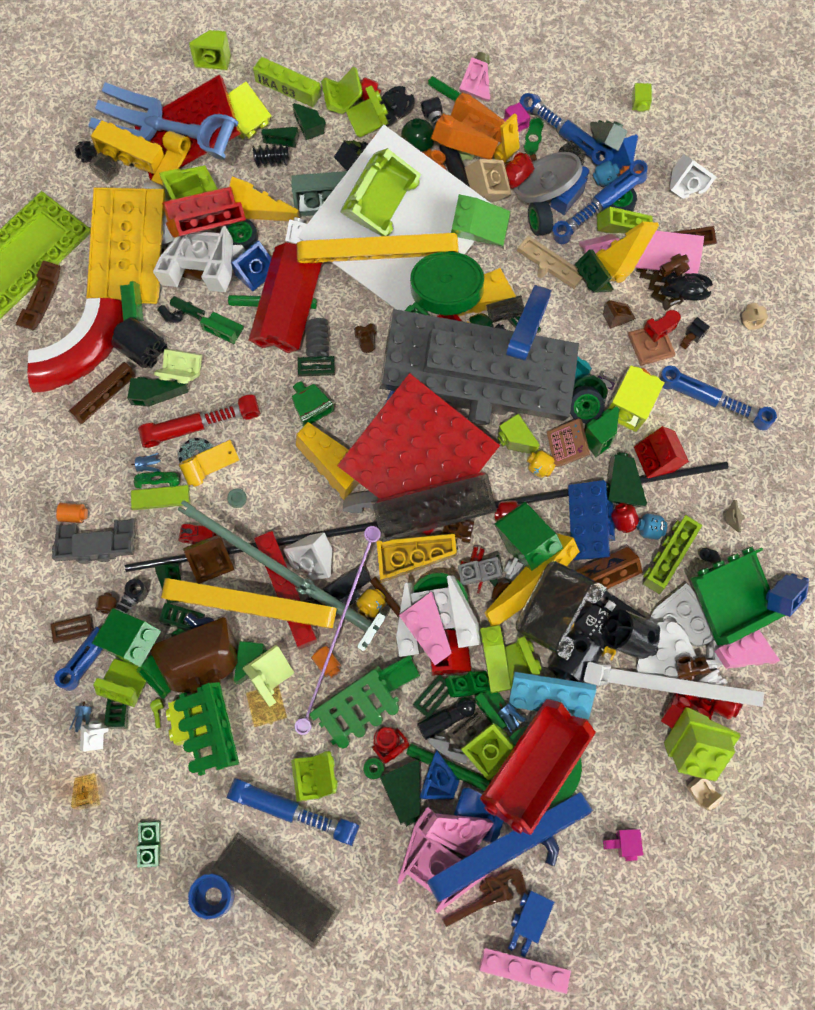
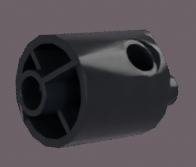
(138, 342)
(631, 634)
(575, 666)

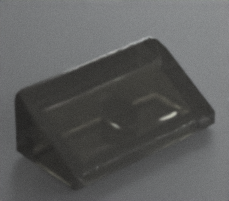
(468, 728)

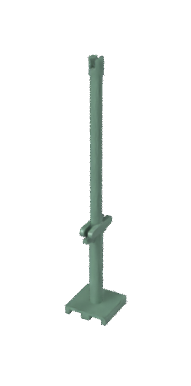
(305, 586)

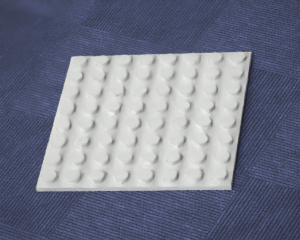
(421, 211)

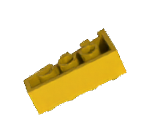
(127, 147)
(495, 289)
(325, 455)
(411, 554)

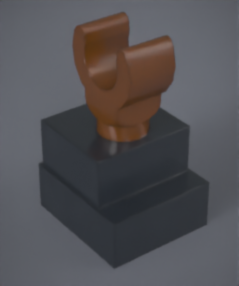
(695, 332)

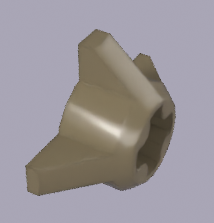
(734, 516)

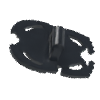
(396, 103)
(688, 286)

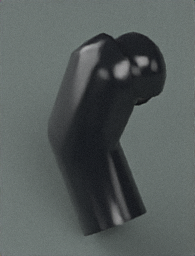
(174, 317)
(709, 555)

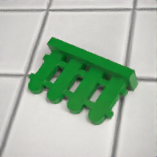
(361, 698)
(218, 728)

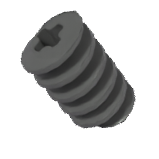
(317, 337)

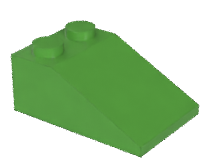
(480, 221)

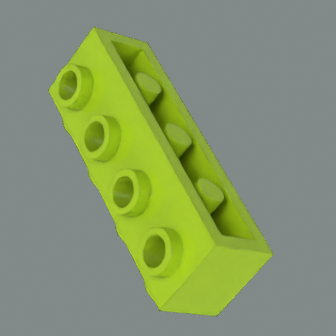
(672, 555)

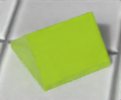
(489, 750)

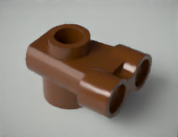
(678, 264)
(366, 337)
(463, 531)
(689, 668)

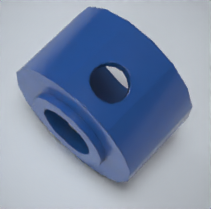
(197, 898)

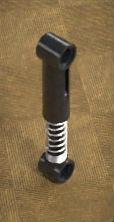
(432, 110)

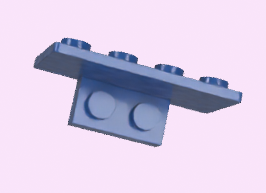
(591, 519)

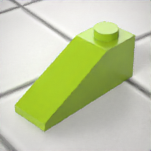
(619, 220)
(495, 659)

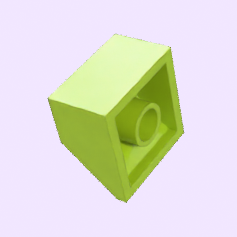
(211, 50)
(517, 436)

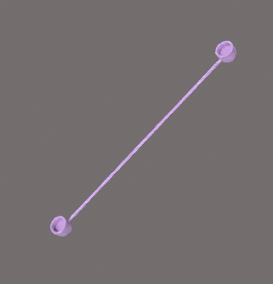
(304, 725)

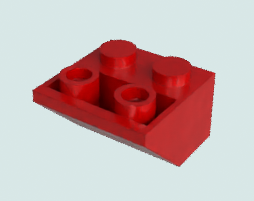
(661, 453)
(456, 662)
(680, 702)

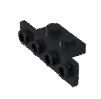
(342, 587)

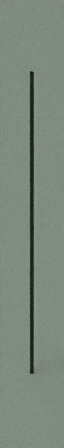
(362, 527)

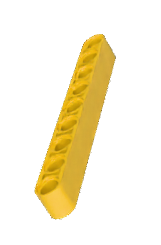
(375, 247)
(249, 603)

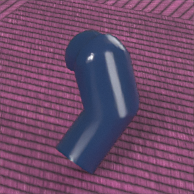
(195, 622)
(553, 850)

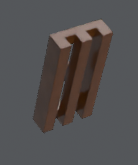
(72, 636)

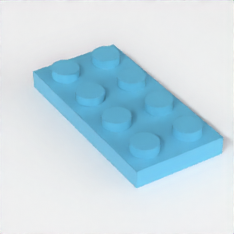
(531, 692)

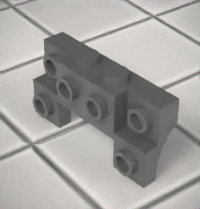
(94, 545)

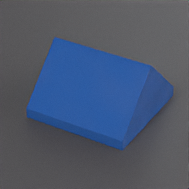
(252, 266)

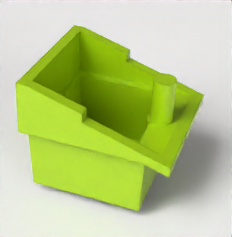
(187, 182)
(700, 745)

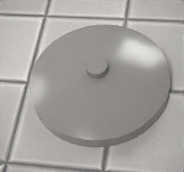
(550, 177)

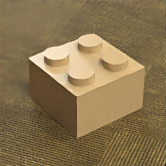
(489, 179)

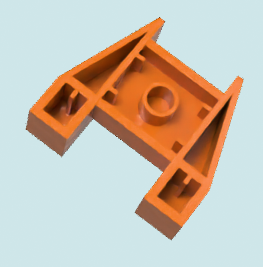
(469, 128)

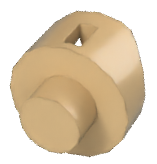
(754, 313)

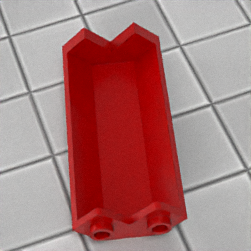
(284, 300)
(537, 767)

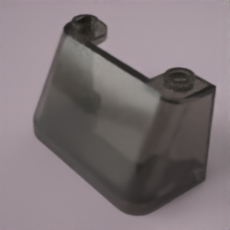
(556, 606)

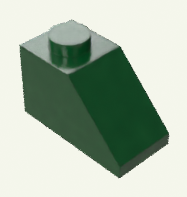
(309, 121)

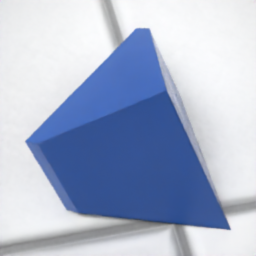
(626, 153)
(440, 780)

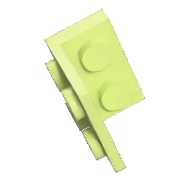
(268, 672)

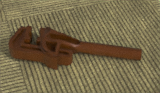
(494, 891)

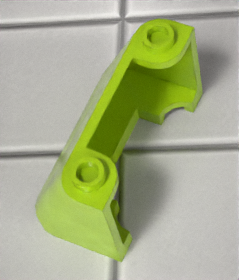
(380, 191)

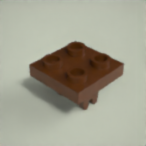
(208, 559)

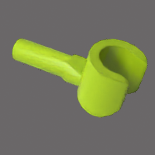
(155, 706)

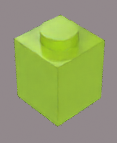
(642, 96)

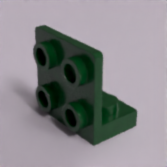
(594, 272)

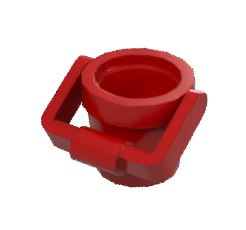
(387, 742)

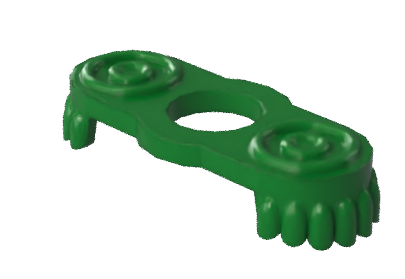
(535, 128)
(166, 477)

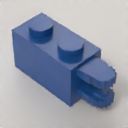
(567, 199)
(788, 594)
(531, 920)

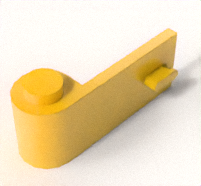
(510, 139)
(177, 149)
(207, 462)

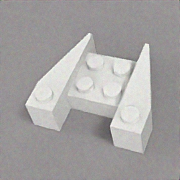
(199, 252)
(453, 611)

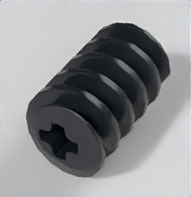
(271, 155)

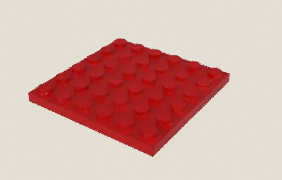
(416, 444)

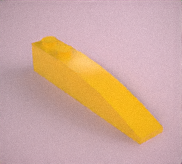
(521, 588)

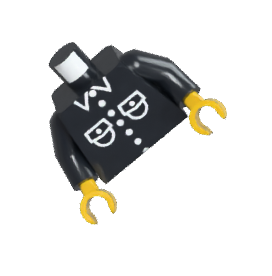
(591, 622)

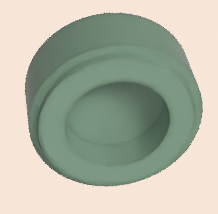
(237, 498)

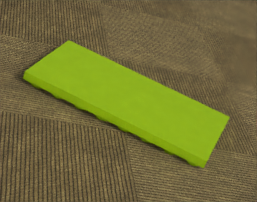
(34, 234)

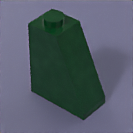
(624, 482)
(404, 792)

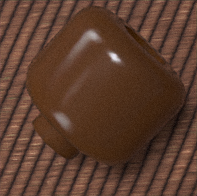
(105, 603)

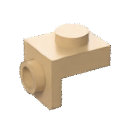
(704, 793)

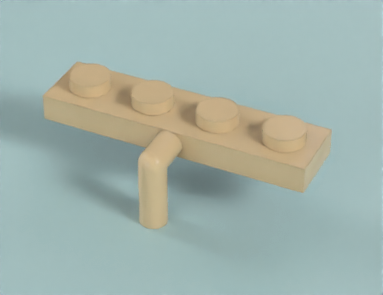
(549, 262)

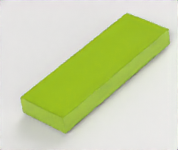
(159, 497)

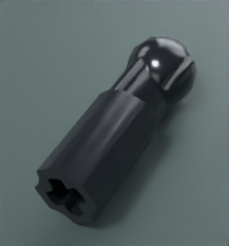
(446, 718)

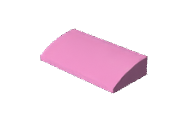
(668, 244)

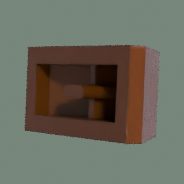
(617, 313)

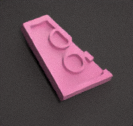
(427, 628)
(747, 651)
(457, 832)

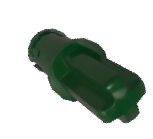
(187, 308)

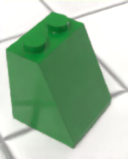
(528, 536)
(126, 637)

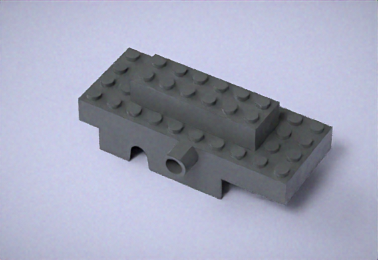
(471, 369)

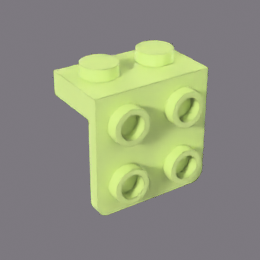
(180, 366)

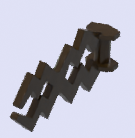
(656, 288)

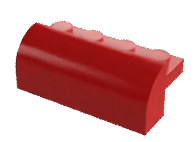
(202, 212)

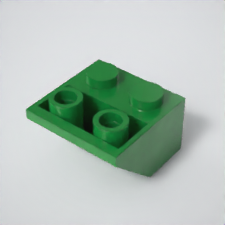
(602, 432)

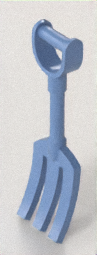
(153, 121)

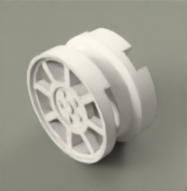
(713, 678)

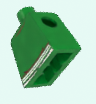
(311, 403)

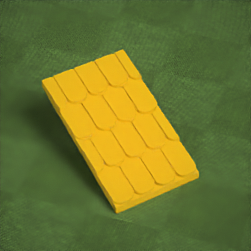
(125, 241)

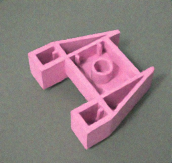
(428, 858)

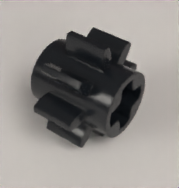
(85, 151)

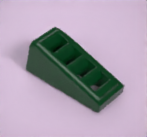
(281, 135)
(168, 571)
(165, 612)
(123, 724)

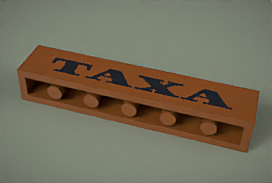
(613, 569)

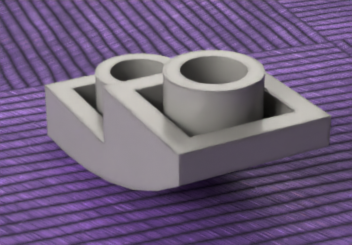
(355, 502)
(480, 571)
(442, 746)

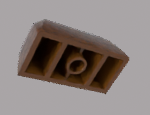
(197, 656)

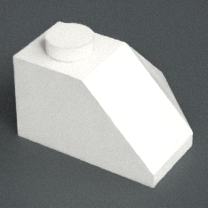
(690, 178)
(312, 555)

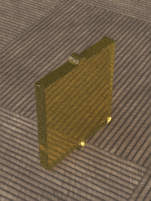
(261, 712)

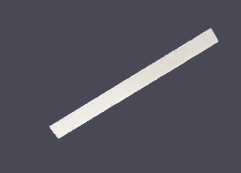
(686, 687)

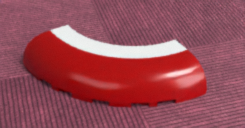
(79, 350)

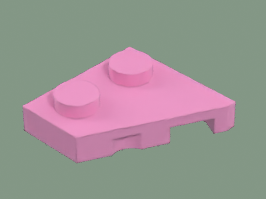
(476, 80)

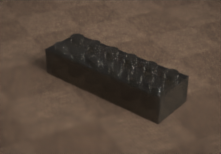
(434, 506)
(276, 890)

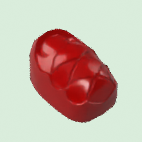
(519, 169)

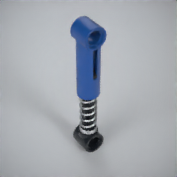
(88, 652)

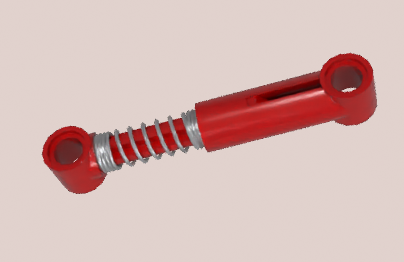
(153, 434)

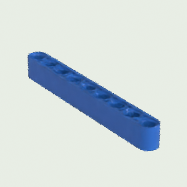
(529, 323)
(507, 848)

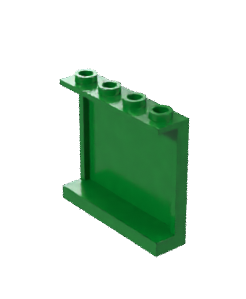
(734, 596)

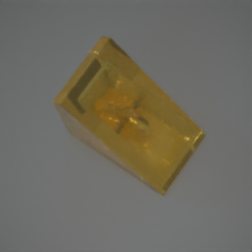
(85, 792)

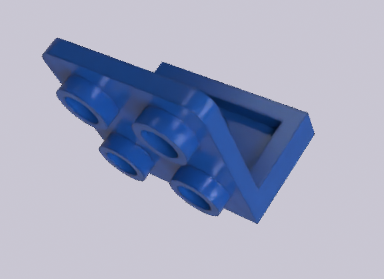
(471, 806)

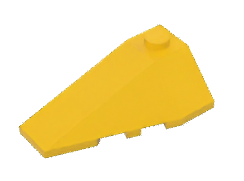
(260, 205)
(625, 253)

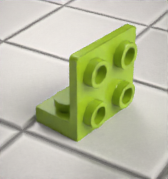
(121, 683)

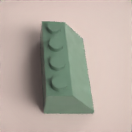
(312, 190)

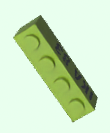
(287, 82)

